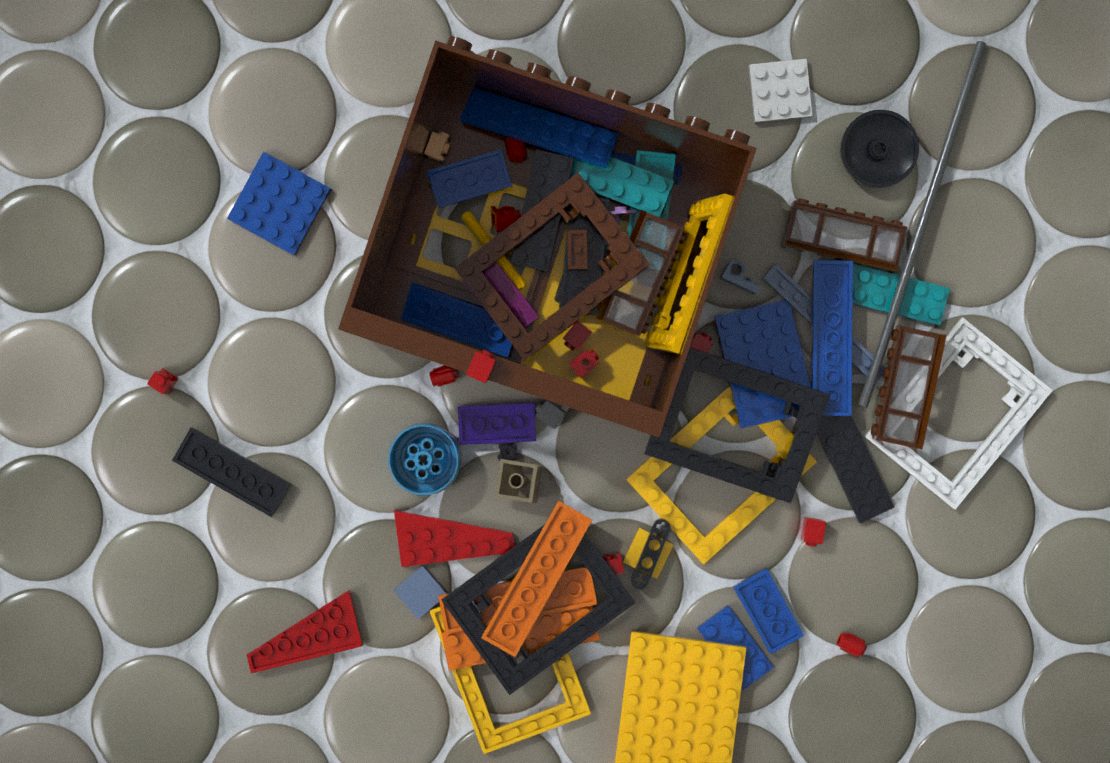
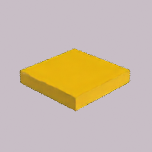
(636, 547)

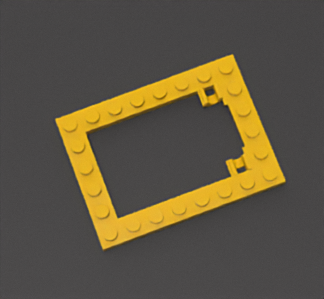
(715, 211)
(643, 480)
(495, 738)

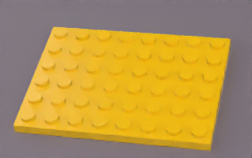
(679, 700)

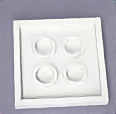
(780, 90)

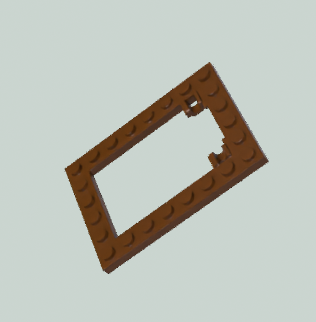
(585, 202)

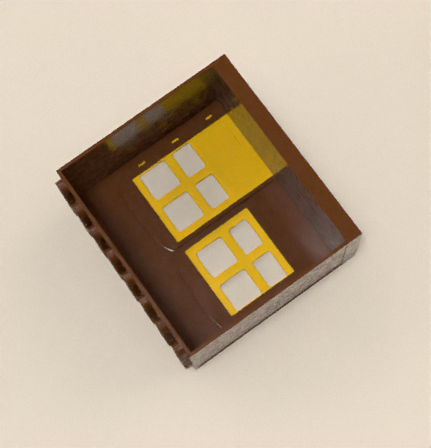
(631, 381)

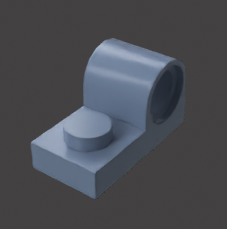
(737, 280)

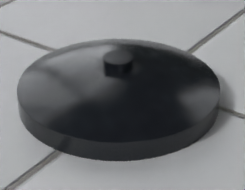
(879, 148)

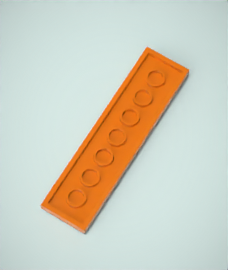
(536, 578)
(572, 591)
(462, 653)

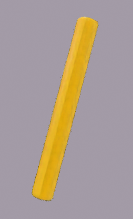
(484, 238)

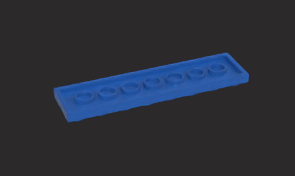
(539, 127)
(833, 334)

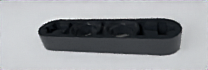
(652, 554)

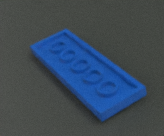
(454, 319)

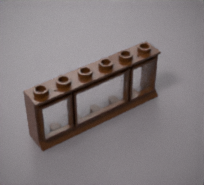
(844, 235)
(634, 301)
(908, 387)

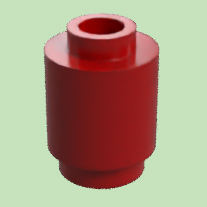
(515, 149)
(443, 376)
(851, 644)

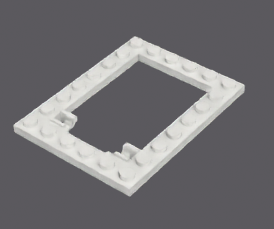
(1023, 384)

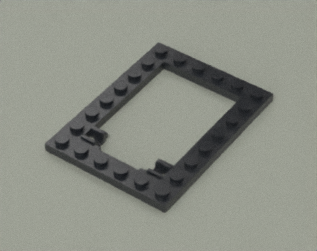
(787, 475)
(505, 666)

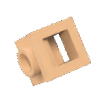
(437, 146)

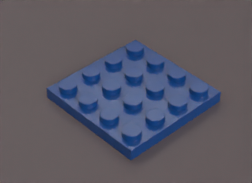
(279, 203)

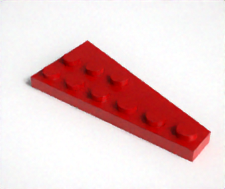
(441, 540)
(319, 634)

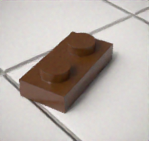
(577, 249)

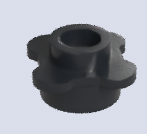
(511, 448)

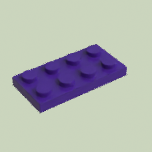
(496, 423)

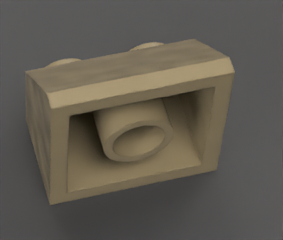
(518, 481)

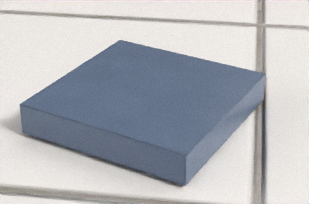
(420, 592)

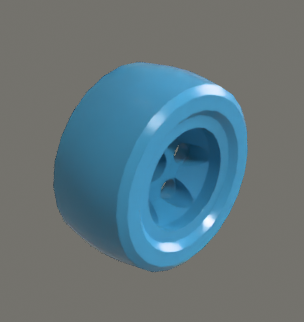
(440, 440)

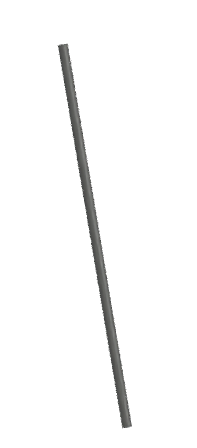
(922, 224)

